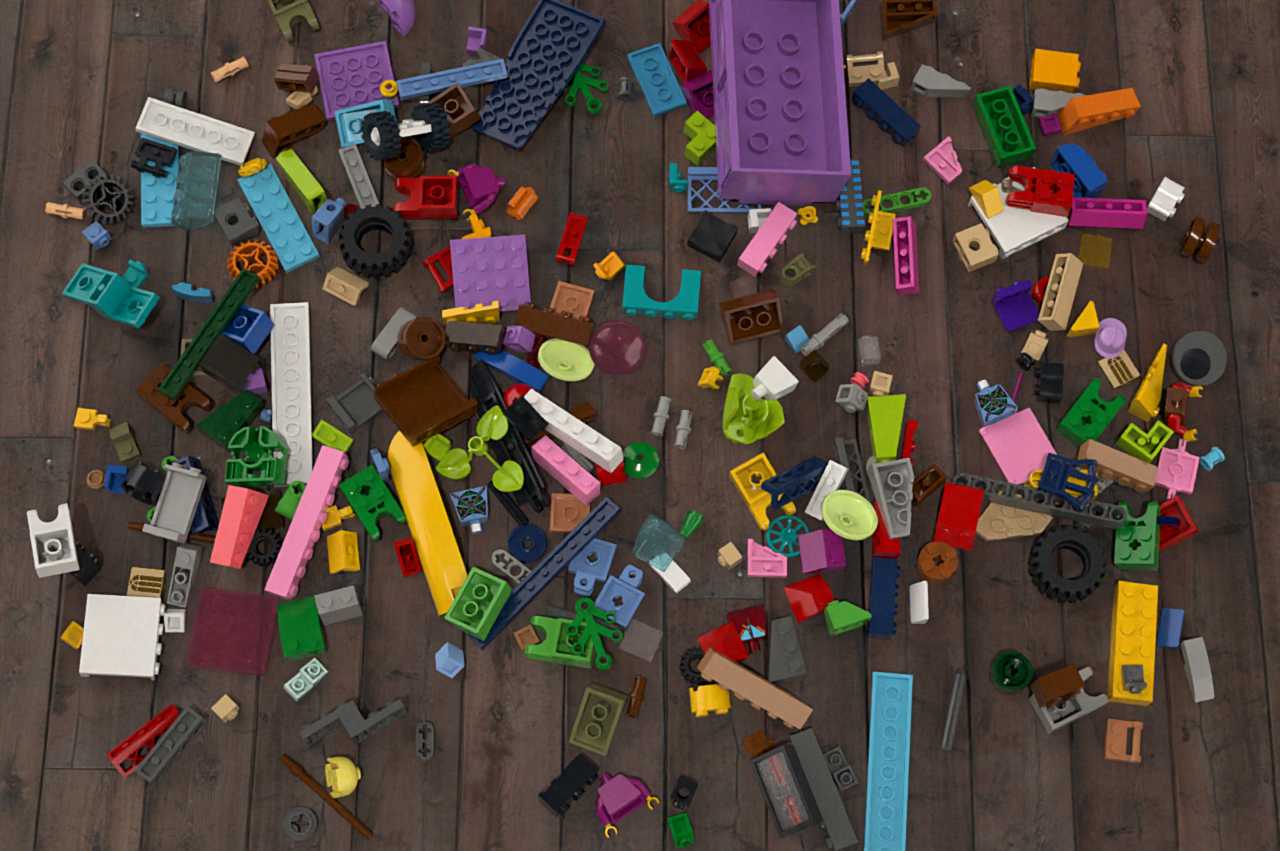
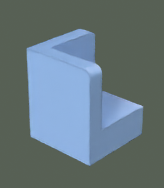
(449, 660)

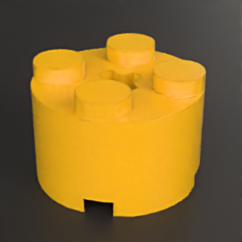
(709, 699)

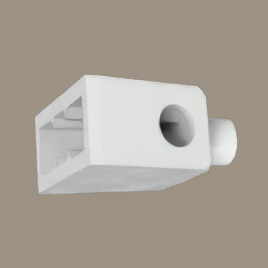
(773, 381)

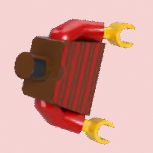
(1176, 408)

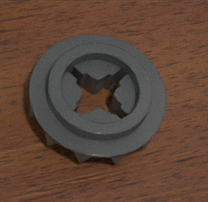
(295, 816)

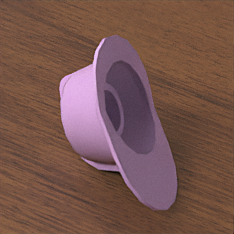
(1110, 338)

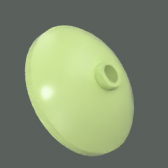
(565, 360)
(849, 515)

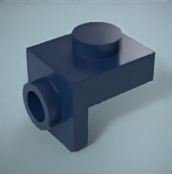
(1023, 99)

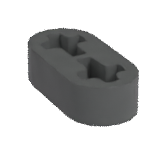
(430, 741)

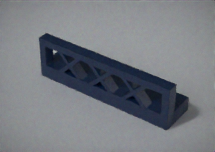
(794, 477)
(205, 515)

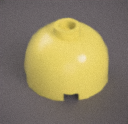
(342, 776)

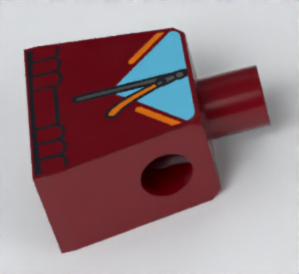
(750, 626)

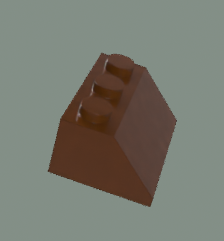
(752, 316)

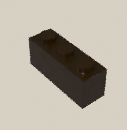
(475, 337)

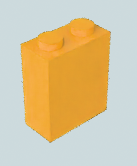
(1054, 71)

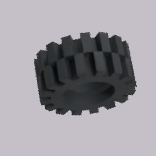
(267, 558)
(694, 653)

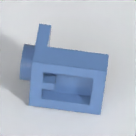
(97, 235)

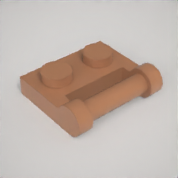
(1117, 738)

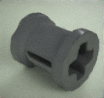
(626, 88)

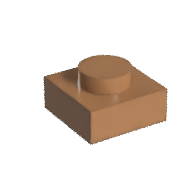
(526, 636)

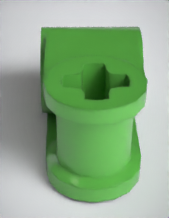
(289, 501)

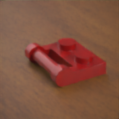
(445, 261)

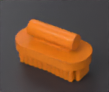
(521, 202)

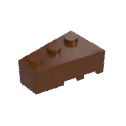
(905, 15)
(291, 127)

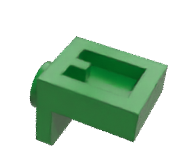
(681, 830)

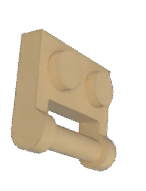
(859, 74)

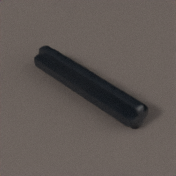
(509, 504)

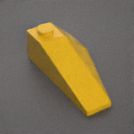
(1149, 393)

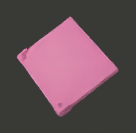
(1018, 445)

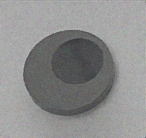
(1199, 358)

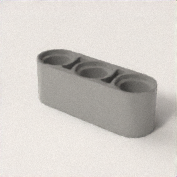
(387, 340)

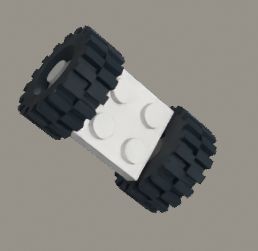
(383, 134)

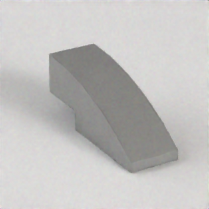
(1197, 669)

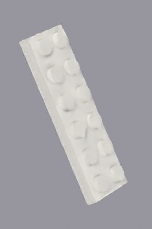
(195, 131)

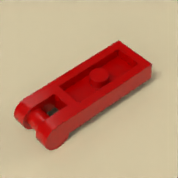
(572, 238)
(908, 445)

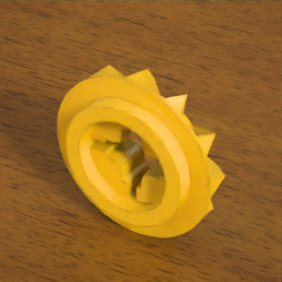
(252, 167)

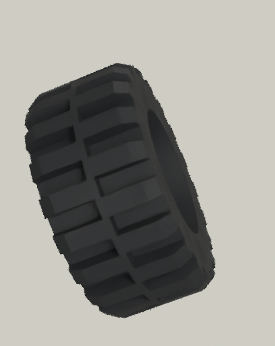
(375, 263)
(1084, 547)

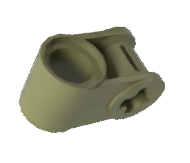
(798, 268)

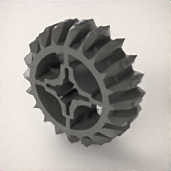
(103, 190)

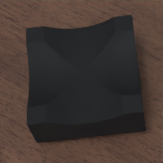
(712, 236)

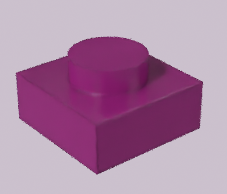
(1049, 124)

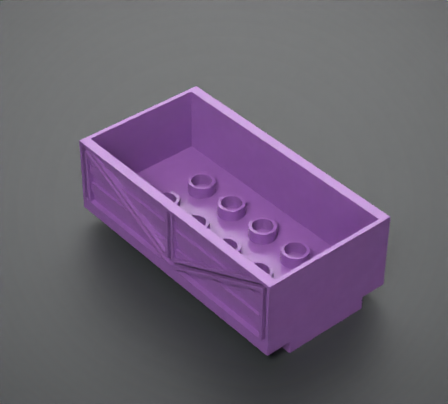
(779, 101)

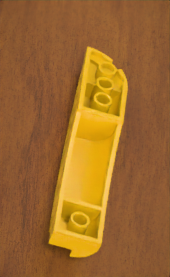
(427, 521)

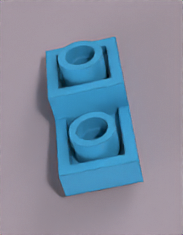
(185, 291)

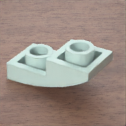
(306, 679)

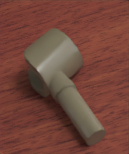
(1007, 187)

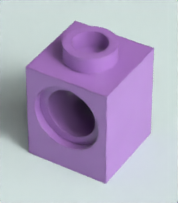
(519, 339)

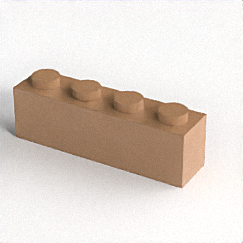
(1119, 466)

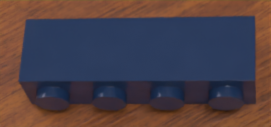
(885, 113)
(882, 598)

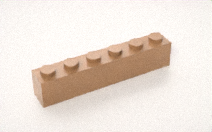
(754, 688)

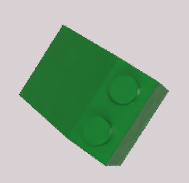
(300, 629)

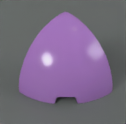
(401, 14)

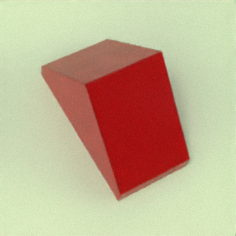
(407, 557)

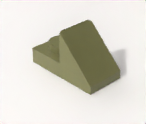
(124, 442)

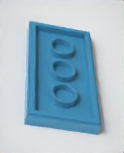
(656, 80)

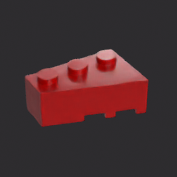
(881, 543)

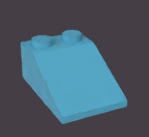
(350, 120)

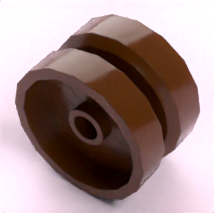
(408, 162)
(1201, 240)
(432, 338)

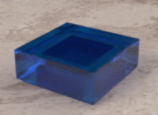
(1168, 521)

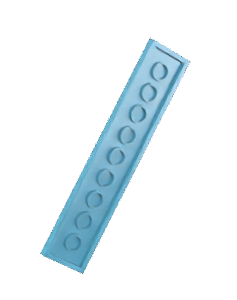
(888, 762)

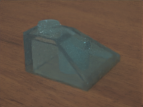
(657, 543)

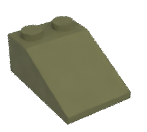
(598, 718)

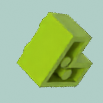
(703, 138)
(1144, 445)

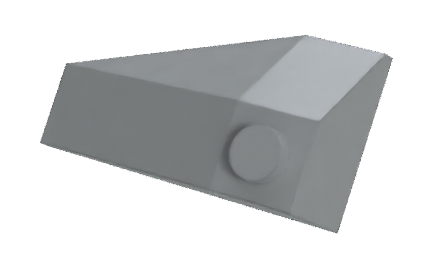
(893, 493)

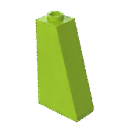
(301, 180)
(884, 423)

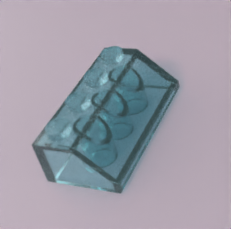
(196, 190)

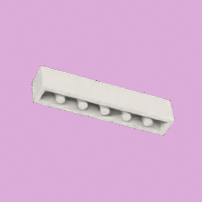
(576, 433)

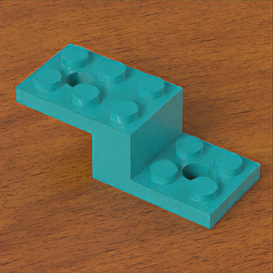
(110, 295)

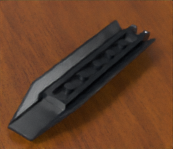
(511, 445)

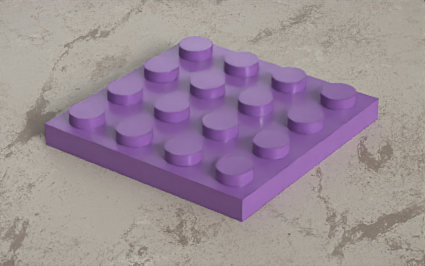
(354, 76)
(490, 271)

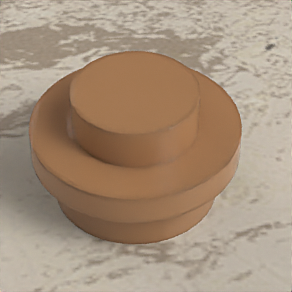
(96, 479)

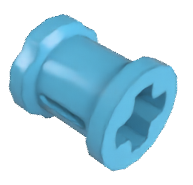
(1211, 459)

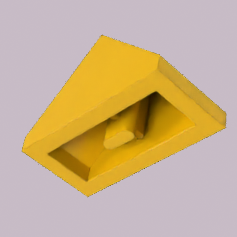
(988, 198)
(1086, 323)

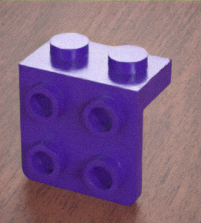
(1015, 306)

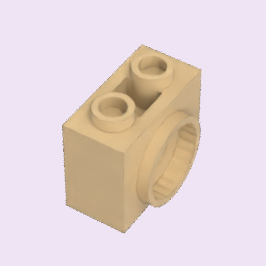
(980, 239)

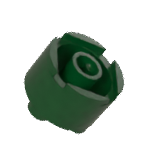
(1017, 664)

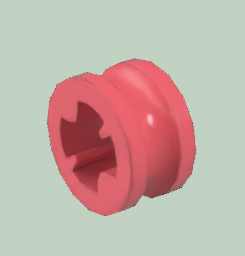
(860, 380)

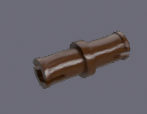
(636, 697)

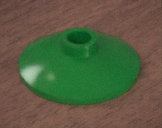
(644, 468)

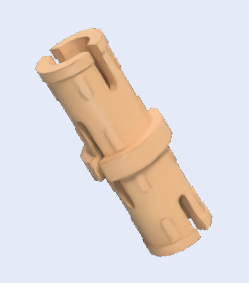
(229, 69)
(65, 211)

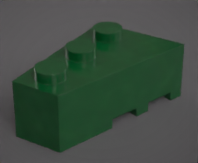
(230, 418)

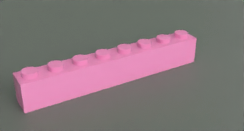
(307, 523)

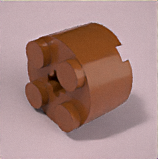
(946, 558)

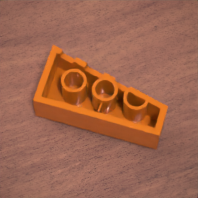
(1097, 109)

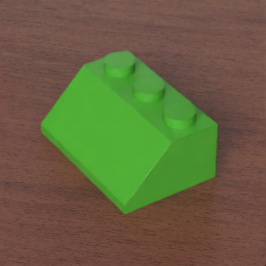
(478, 603)

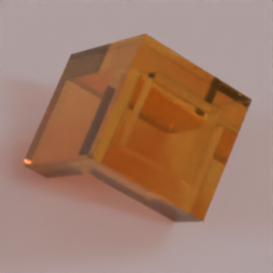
(756, 744)

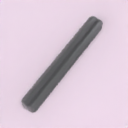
(556, 612)
(953, 712)

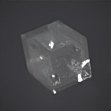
(868, 350)

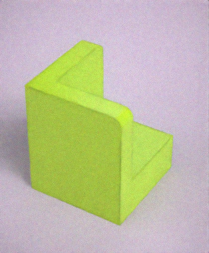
(437, 447)

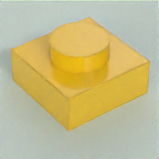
(73, 635)

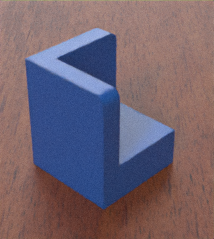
(114, 478)

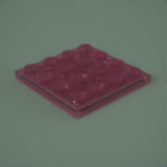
(232, 631)

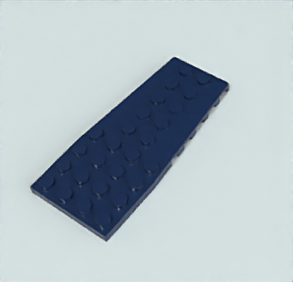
(538, 70)

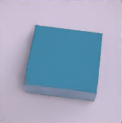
(797, 338)

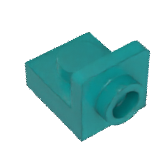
(675, 182)
(135, 274)

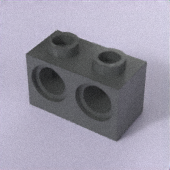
(81, 178)

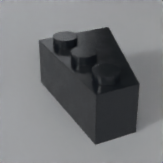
(568, 786)

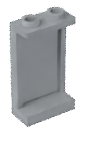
(176, 503)

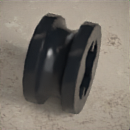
(1025, 361)

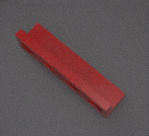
(141, 738)

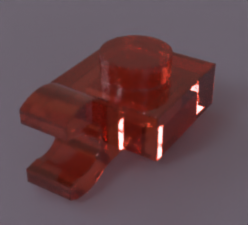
(532, 358)

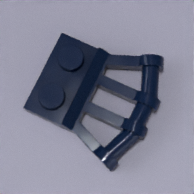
(1056, 474)

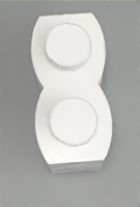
(1165, 199)

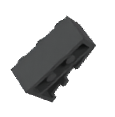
(785, 656)

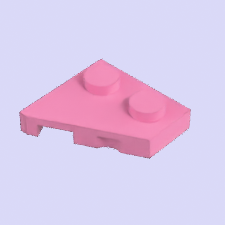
(944, 161)
(765, 562)

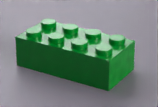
(1004, 126)

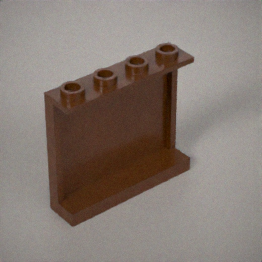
(424, 401)

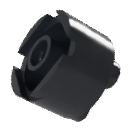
(144, 483)

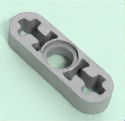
(507, 557)

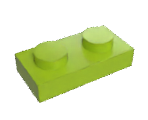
(332, 437)

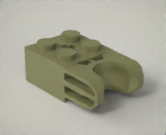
(292, 12)

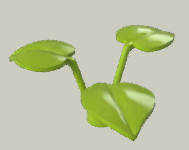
(493, 426)

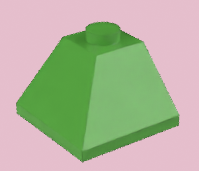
(844, 617)

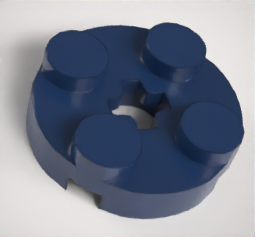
(527, 533)

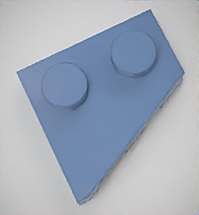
(381, 465)

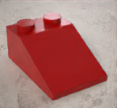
(959, 515)
(1174, 535)

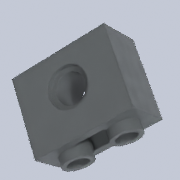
(236, 211)

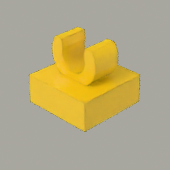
(709, 378)

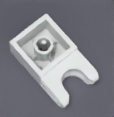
(51, 537)

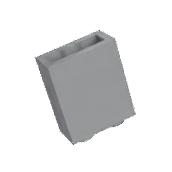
(338, 605)

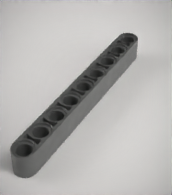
(1047, 506)

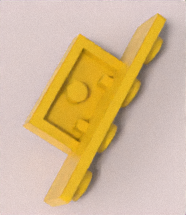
(880, 229)

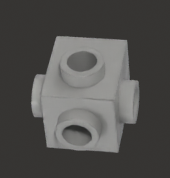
(851, 397)

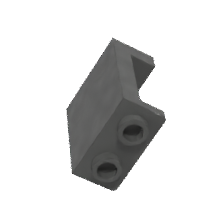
(356, 404)

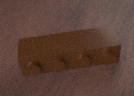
(555, 324)

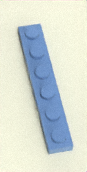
(443, 80)

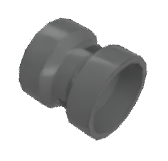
(174, 97)

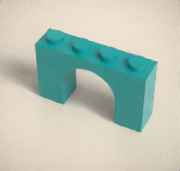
(638, 303)

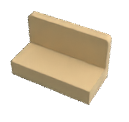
(344, 285)

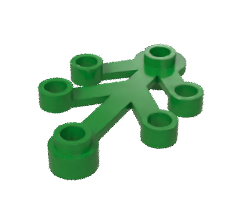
(582, 82)
(592, 629)

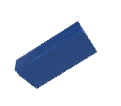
(1170, 628)

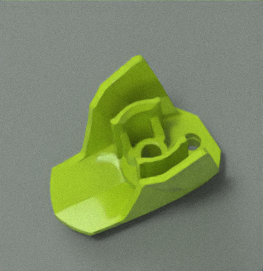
(751, 417)

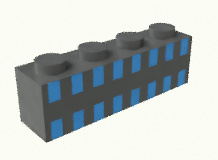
(851, 203)

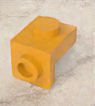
(609, 266)

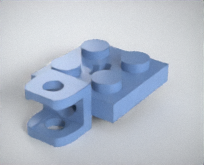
(589, 572)
(626, 589)

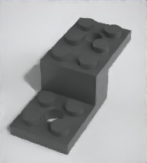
(354, 723)

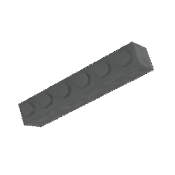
(835, 819)

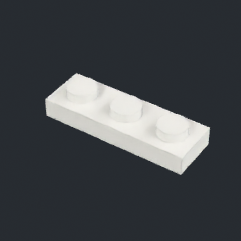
(829, 482)

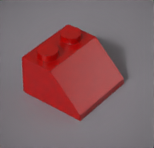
(695, 25)
(686, 60)

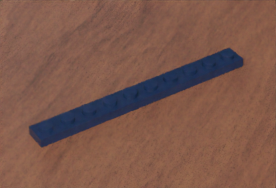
(551, 567)

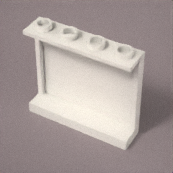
(1018, 227)
(121, 636)

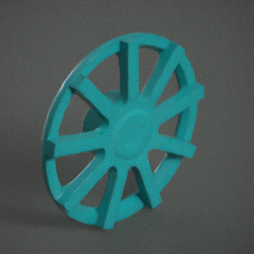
(786, 536)

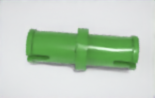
(717, 357)

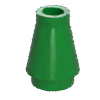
(691, 523)

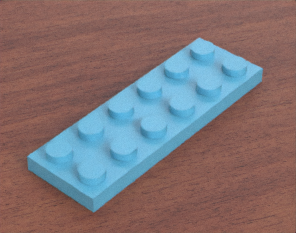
(158, 193)
(278, 218)

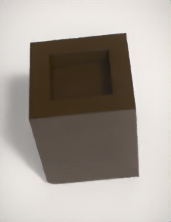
(814, 366)

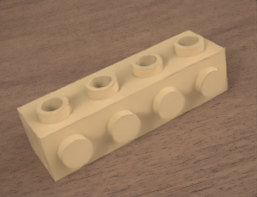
(1060, 292)

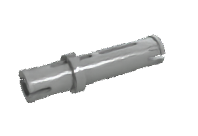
(818, 340)

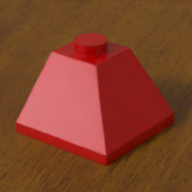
(808, 597)
(725, 641)

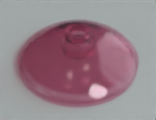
(620, 337)

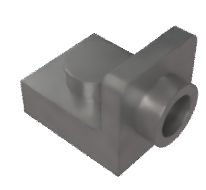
(1133, 678)

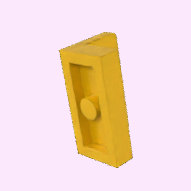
(343, 552)

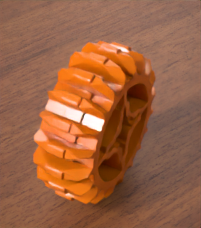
(256, 250)

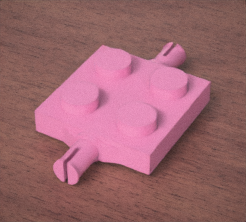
(1176, 470)

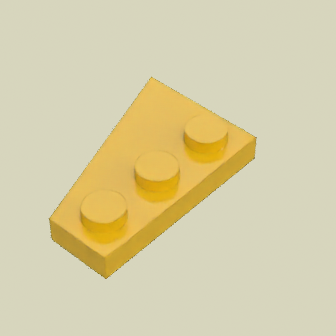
(478, 314)

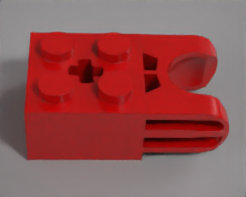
(1044, 191)
(430, 197)

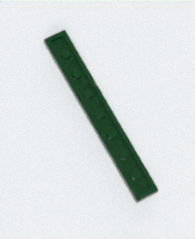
(213, 326)

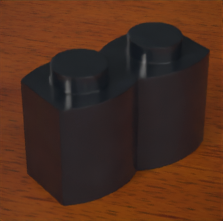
(1049, 382)

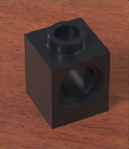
(683, 784)

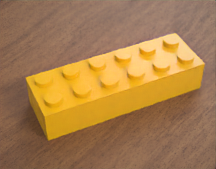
(1132, 639)

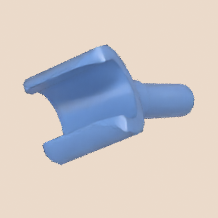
(266, 415)

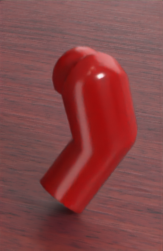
(1038, 289)

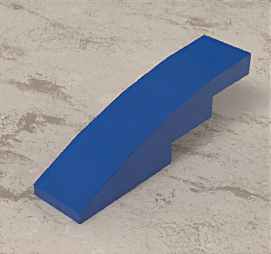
(514, 369)

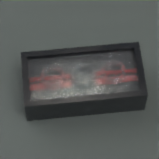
(786, 790)

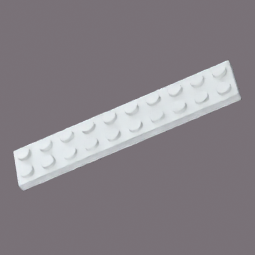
(292, 387)

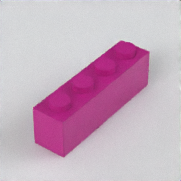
(1107, 213)
(905, 256)

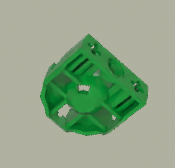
(272, 469)

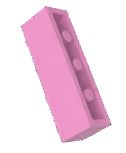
(767, 239)
(566, 470)

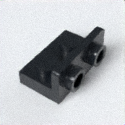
(525, 418)

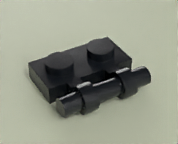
(155, 152)

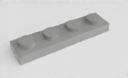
(358, 176)

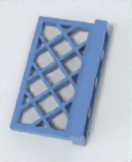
(709, 174)

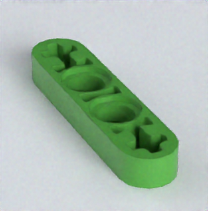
(895, 200)

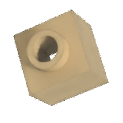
(729, 556)
(226, 709)

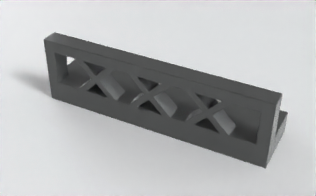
(844, 460)
(171, 746)

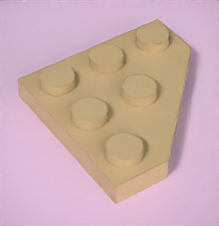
(1007, 522)

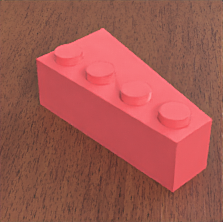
(237, 525)

